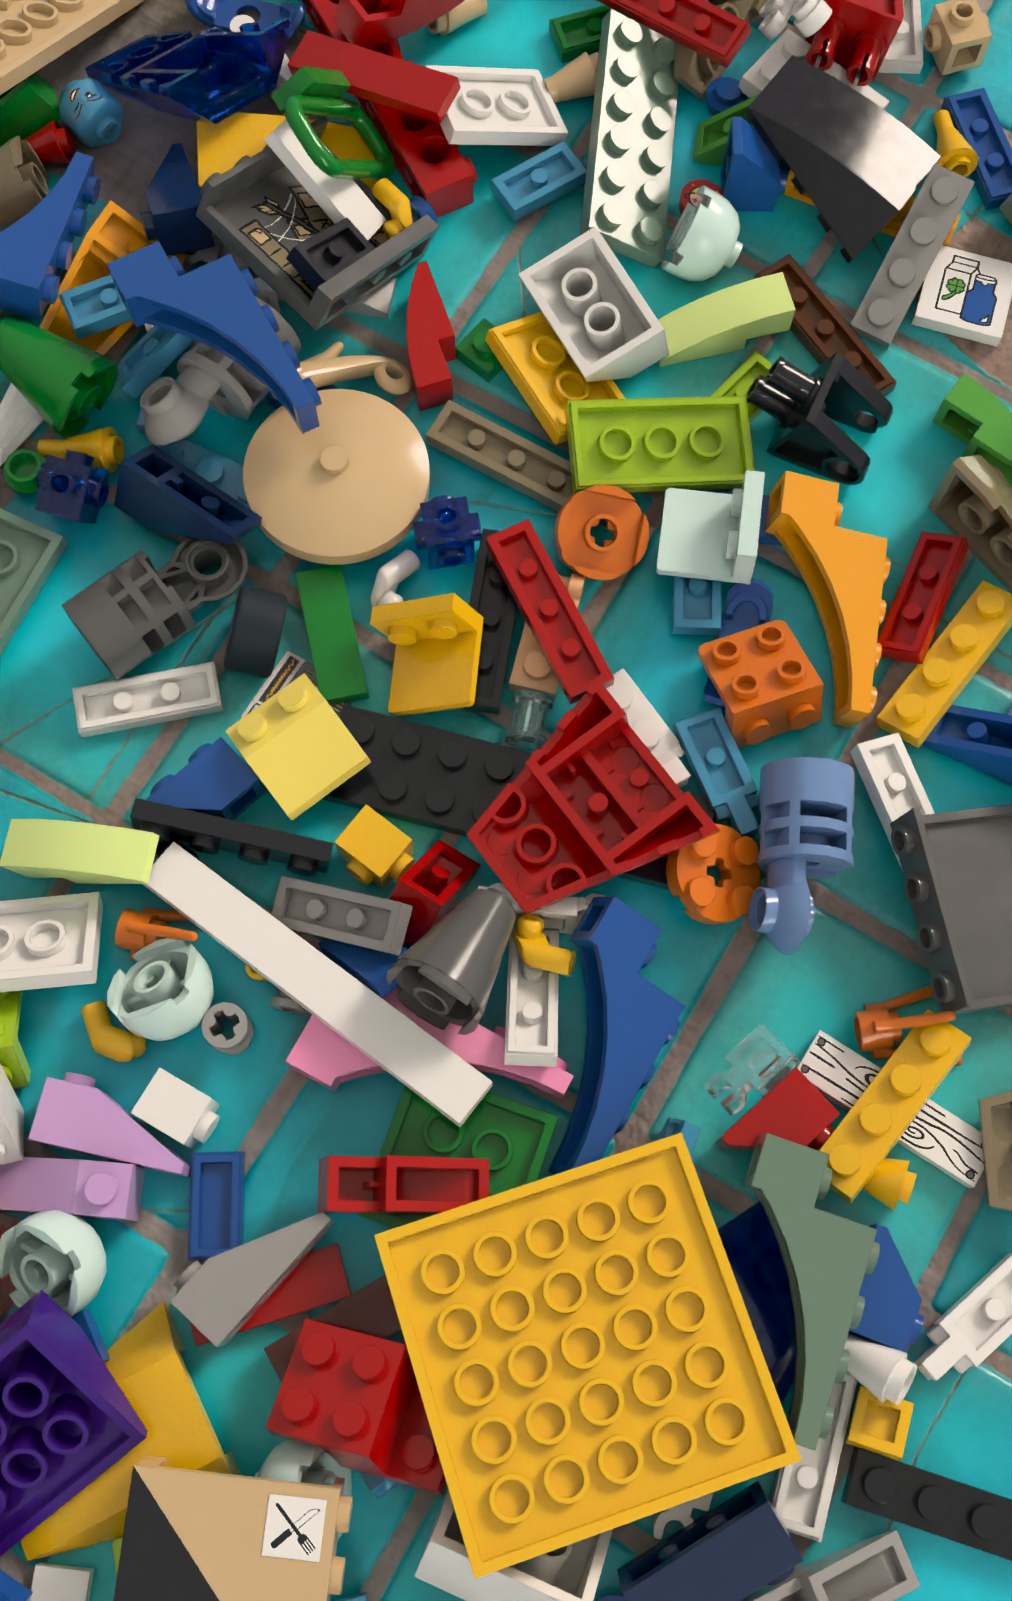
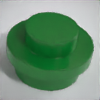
(22, 469)

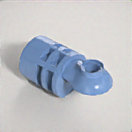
(802, 836)

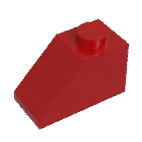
(433, 887)
(789, 1111)

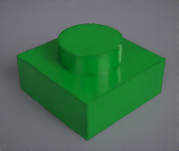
(477, 354)

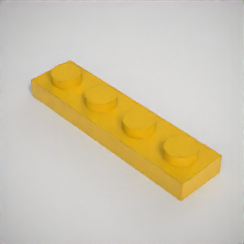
(948, 665)
(891, 1104)

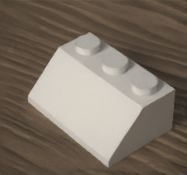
(596, 309)
(555, 1576)

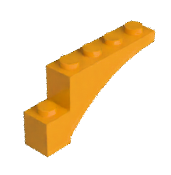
(844, 578)

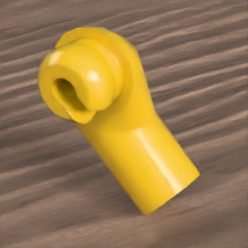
(396, 203)
(536, 950)
(108, 1039)

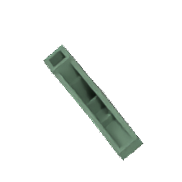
(824, 1270)

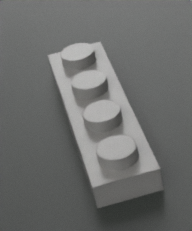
(911, 255)

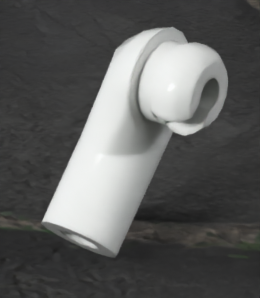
(391, 575)

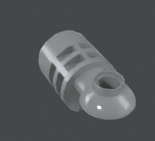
(204, 380)

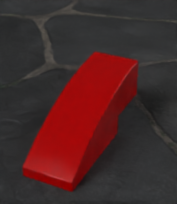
(381, 21)
(429, 342)
(399, 1184)

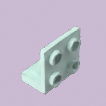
(712, 532)

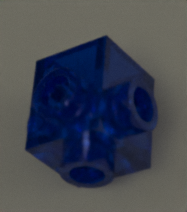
(72, 487)
(447, 531)

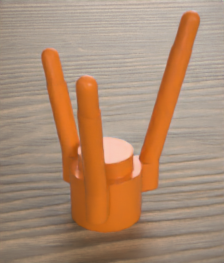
(141, 928)
(878, 1029)

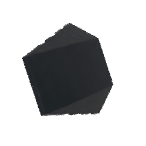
(842, 150)

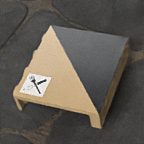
(229, 1537)

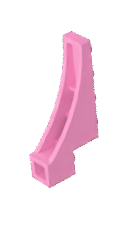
(333, 1060)

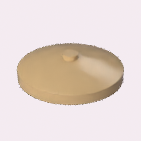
(341, 486)

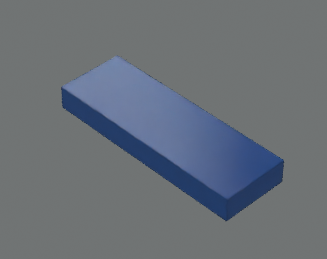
(979, 125)

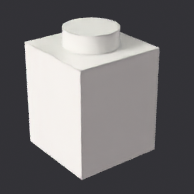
(177, 1109)

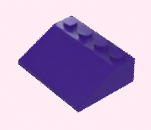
(57, 1416)

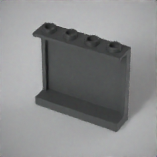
(962, 901)

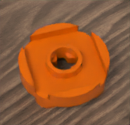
(622, 517)
(739, 872)

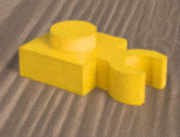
(879, 1425)

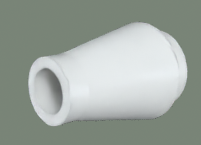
(880, 1368)

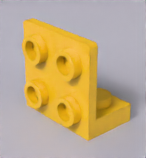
(433, 652)

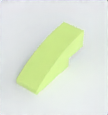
(727, 319)
(79, 851)

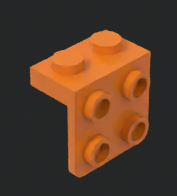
(763, 682)

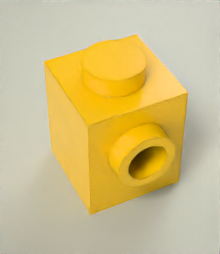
(375, 849)

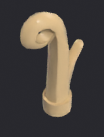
(329, 369)

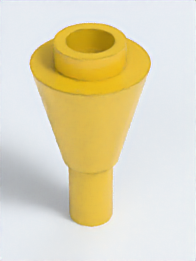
(952, 147)
(101, 443)
(891, 1182)

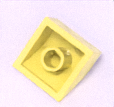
(298, 746)

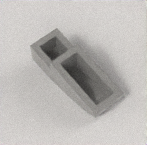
(861, 1572)

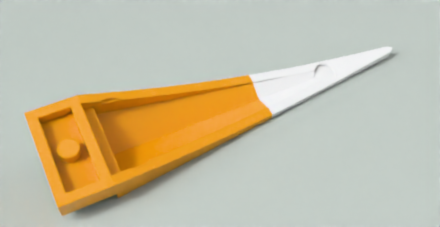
(108, 239)

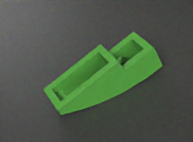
(980, 422)

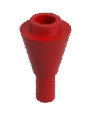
(53, 144)

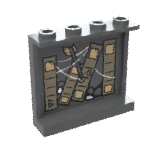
(267, 211)

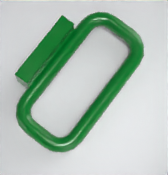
(318, 94)

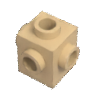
(957, 35)

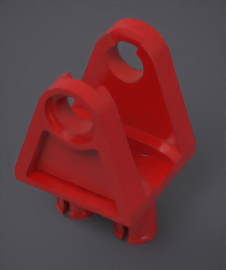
(856, 36)

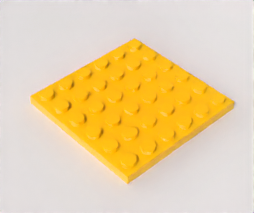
(582, 1353)

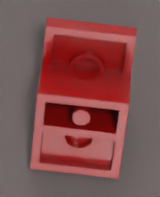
(358, 1405)

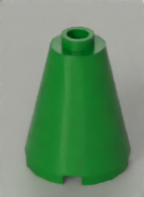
(55, 374)

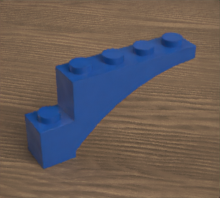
(42, 241)
(221, 311)
(625, 1026)

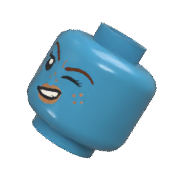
(91, 112)

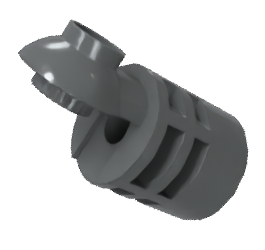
(142, 609)

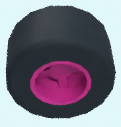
(255, 631)

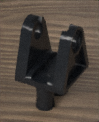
(804, 413)

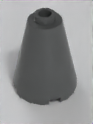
(456, 962)

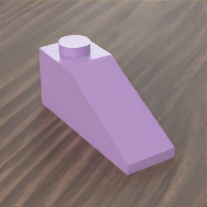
(92, 1123)
(72, 1187)

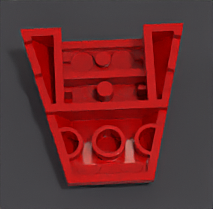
(585, 809)

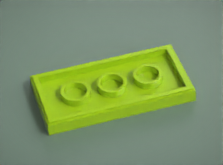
(659, 443)

